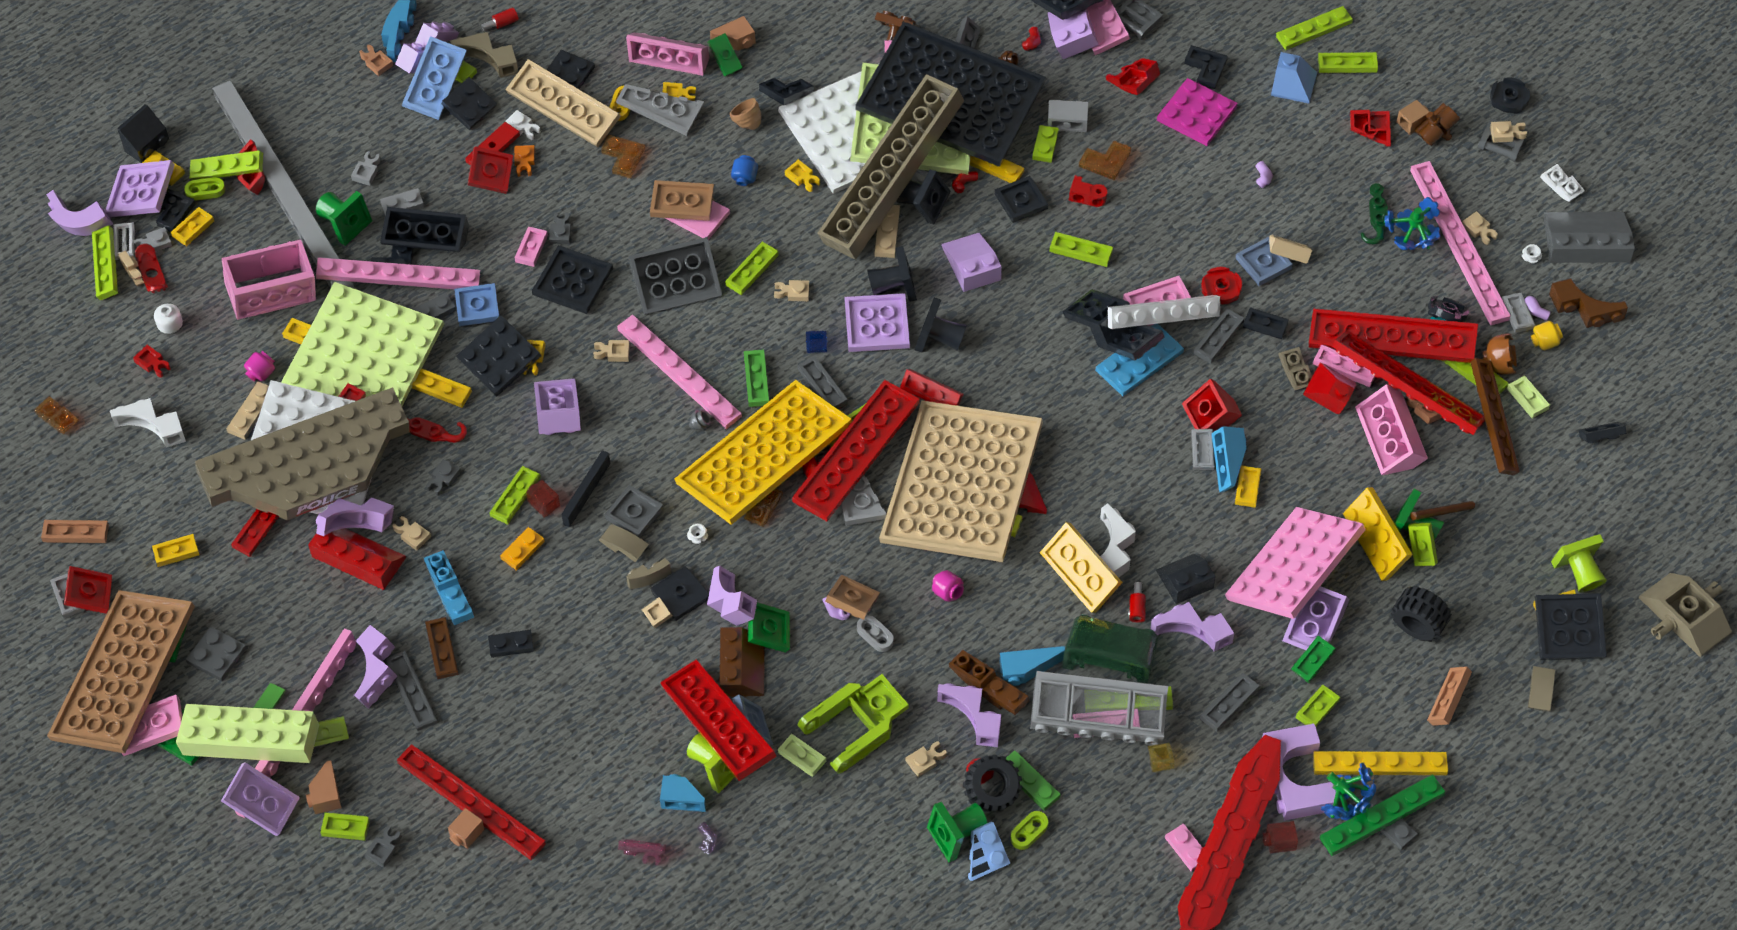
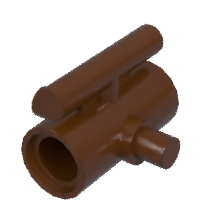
(1437, 125)

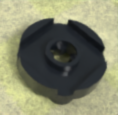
(1509, 104)
(1447, 309)

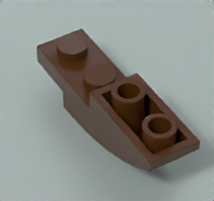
(993, 688)

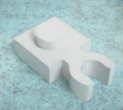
(523, 124)

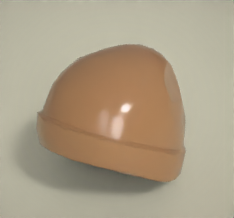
(747, 114)

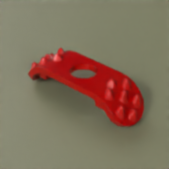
(147, 260)

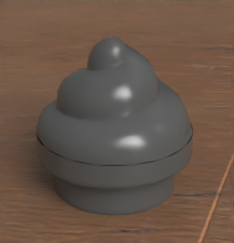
(699, 420)

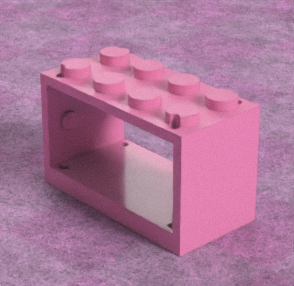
(271, 294)

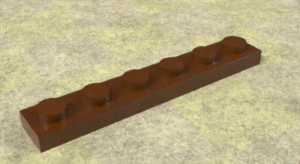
(1494, 417)

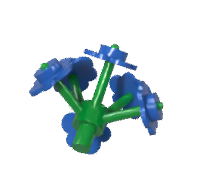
(1411, 220)
(1344, 789)

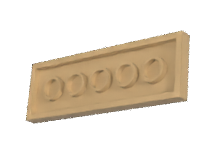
(563, 103)

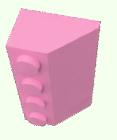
(667, 53)
(1391, 431)

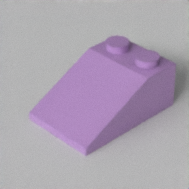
(1072, 34)
(973, 261)
(557, 406)
(1317, 618)

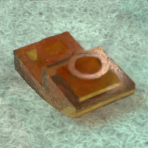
(55, 415)
(763, 510)

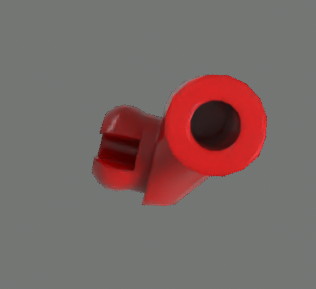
(1032, 41)
(961, 179)

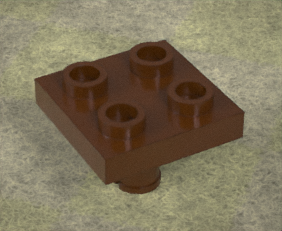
(891, 20)

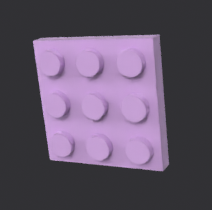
(139, 188)
(877, 322)

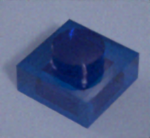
(816, 341)

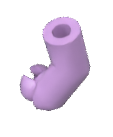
(1265, 173)
(1535, 308)
(836, 612)

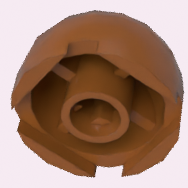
(1501, 354)

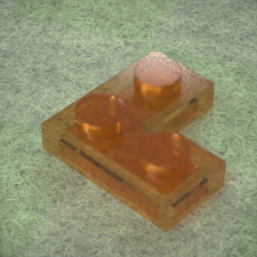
(627, 154)
(1106, 164)

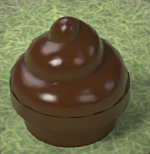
(1010, 57)

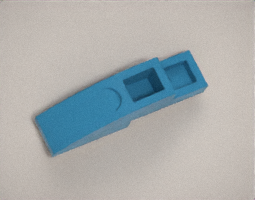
(396, 24)
(448, 588)

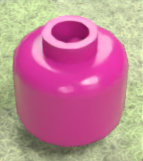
(259, 366)
(947, 586)

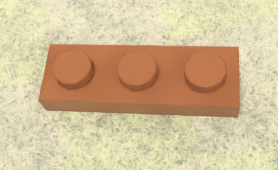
(74, 531)
(1449, 696)

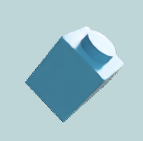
(680, 794)

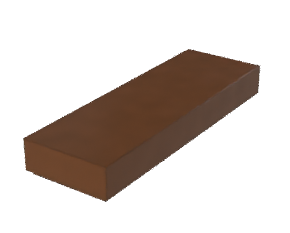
(441, 648)

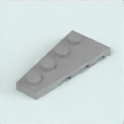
(667, 110)
(862, 504)

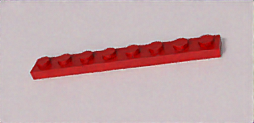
(466, 797)

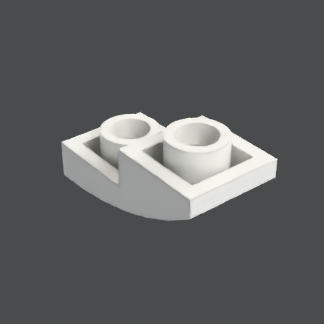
(1564, 186)

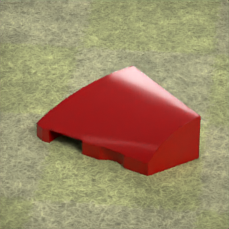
(1136, 76)
(1372, 125)
(252, 181)
(1032, 498)

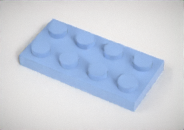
(434, 77)

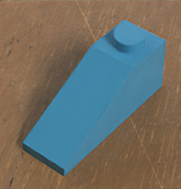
(1229, 450)
(1022, 666)

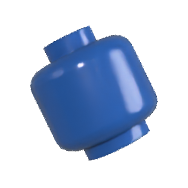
(744, 170)

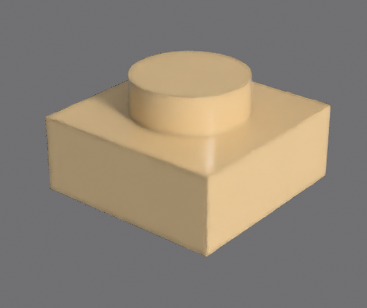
(657, 612)

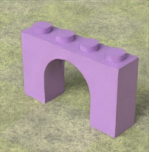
(1297, 800)

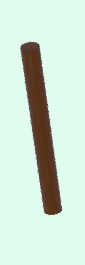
(1442, 510)

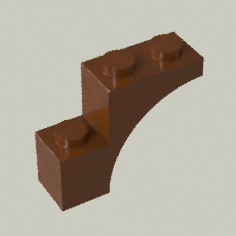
(1593, 312)

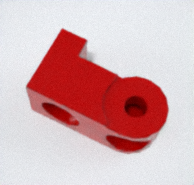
(1087, 193)

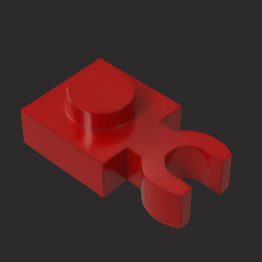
(151, 359)

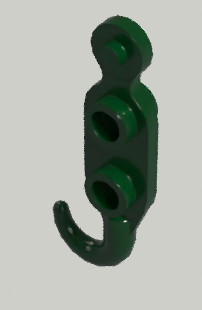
(1378, 210)

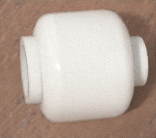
(168, 318)

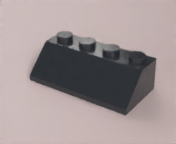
(424, 229)

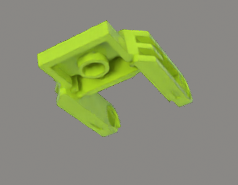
(873, 704)

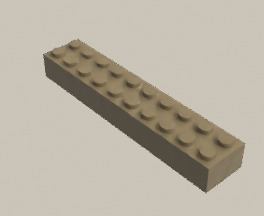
(891, 166)

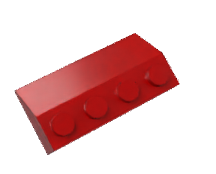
(357, 556)

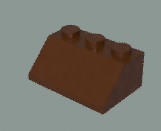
(740, 663)

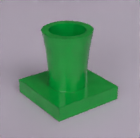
(346, 217)
(1403, 518)
(951, 830)

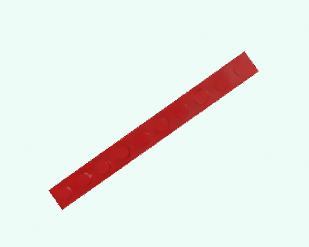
(260, 521)

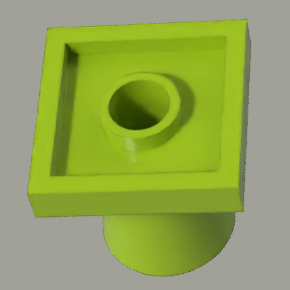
(1581, 560)
(717, 771)

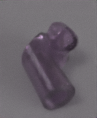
(710, 838)

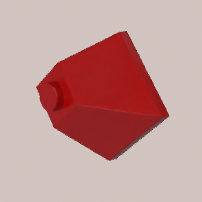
(1330, 388)
(1211, 407)

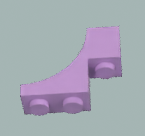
(412, 53)
(345, 514)
(733, 605)
(1183, 618)
(377, 674)
(968, 701)

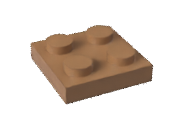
(852, 597)

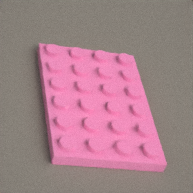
(1295, 562)

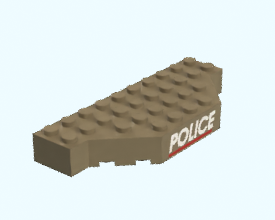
(307, 461)

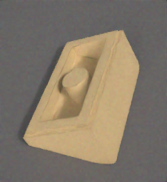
(1289, 249)

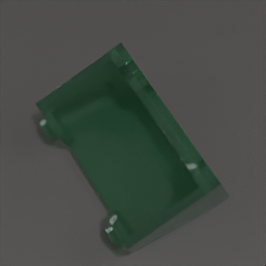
(1111, 647)

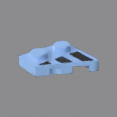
(986, 851)

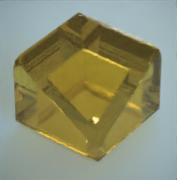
(1161, 757)

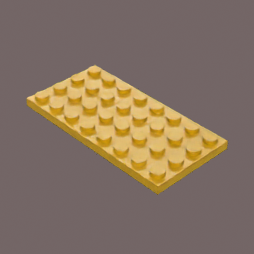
(763, 452)

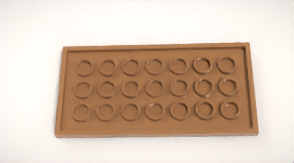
(121, 671)

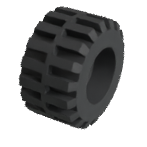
(1421, 614)
(1009, 775)

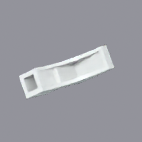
(143, 415)
(1121, 536)

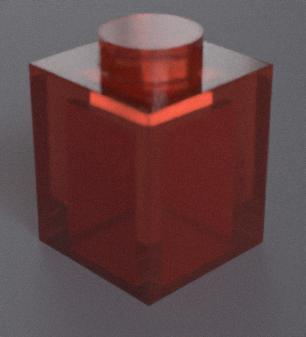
(543, 498)
(1281, 837)

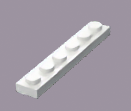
(1163, 311)

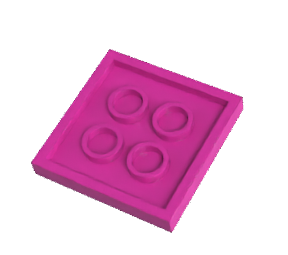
(1197, 111)

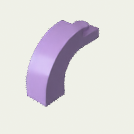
(79, 222)

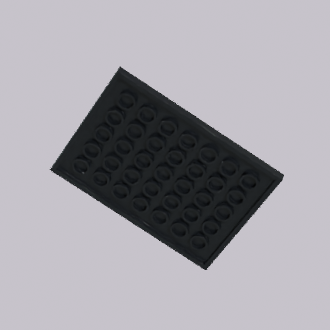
(993, 90)

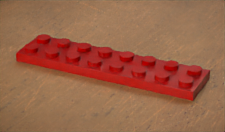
(1397, 334)
(1409, 382)
(855, 450)
(718, 720)

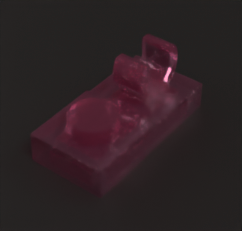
(631, 847)

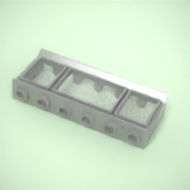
(1099, 708)

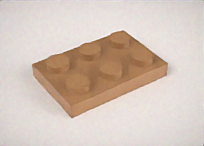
(682, 200)

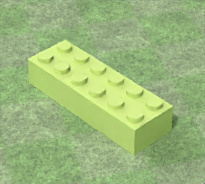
(247, 733)

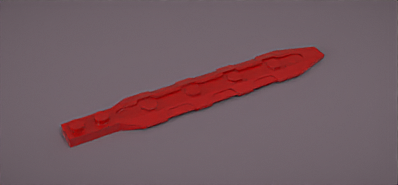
(1231, 836)

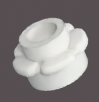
(1532, 249)
(693, 530)

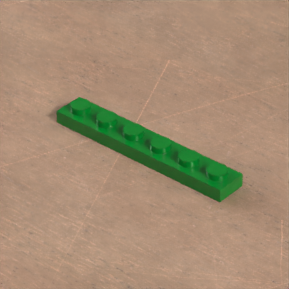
(1382, 815)

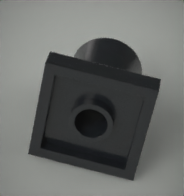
(926, 196)
(893, 277)
(939, 329)

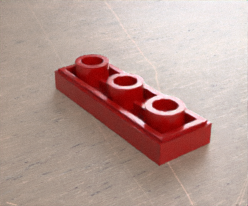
(498, 140)

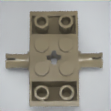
(1687, 612)

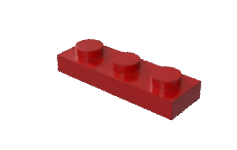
(929, 389)

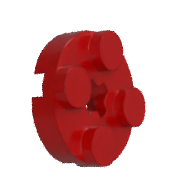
(1222, 275)

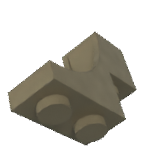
(480, 47)

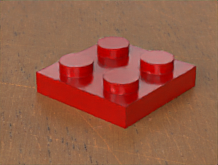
(490, 170)
(88, 589)

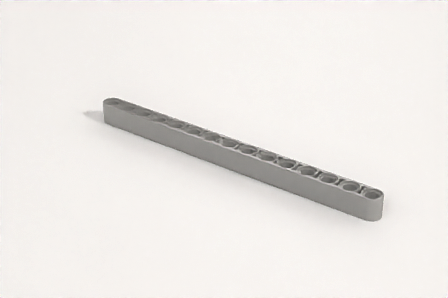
(276, 176)

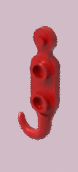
(433, 431)

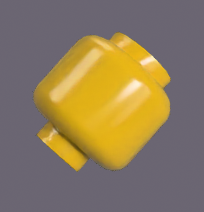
(1546, 335)

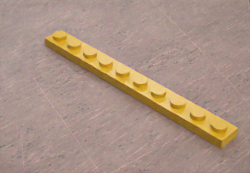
(425, 382)

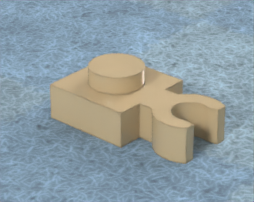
(1506, 132)
(1477, 225)
(130, 264)
(796, 290)
(615, 350)
(412, 534)
(924, 760)

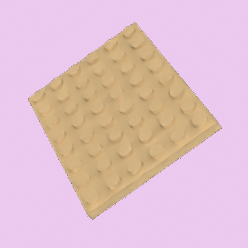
(961, 481)

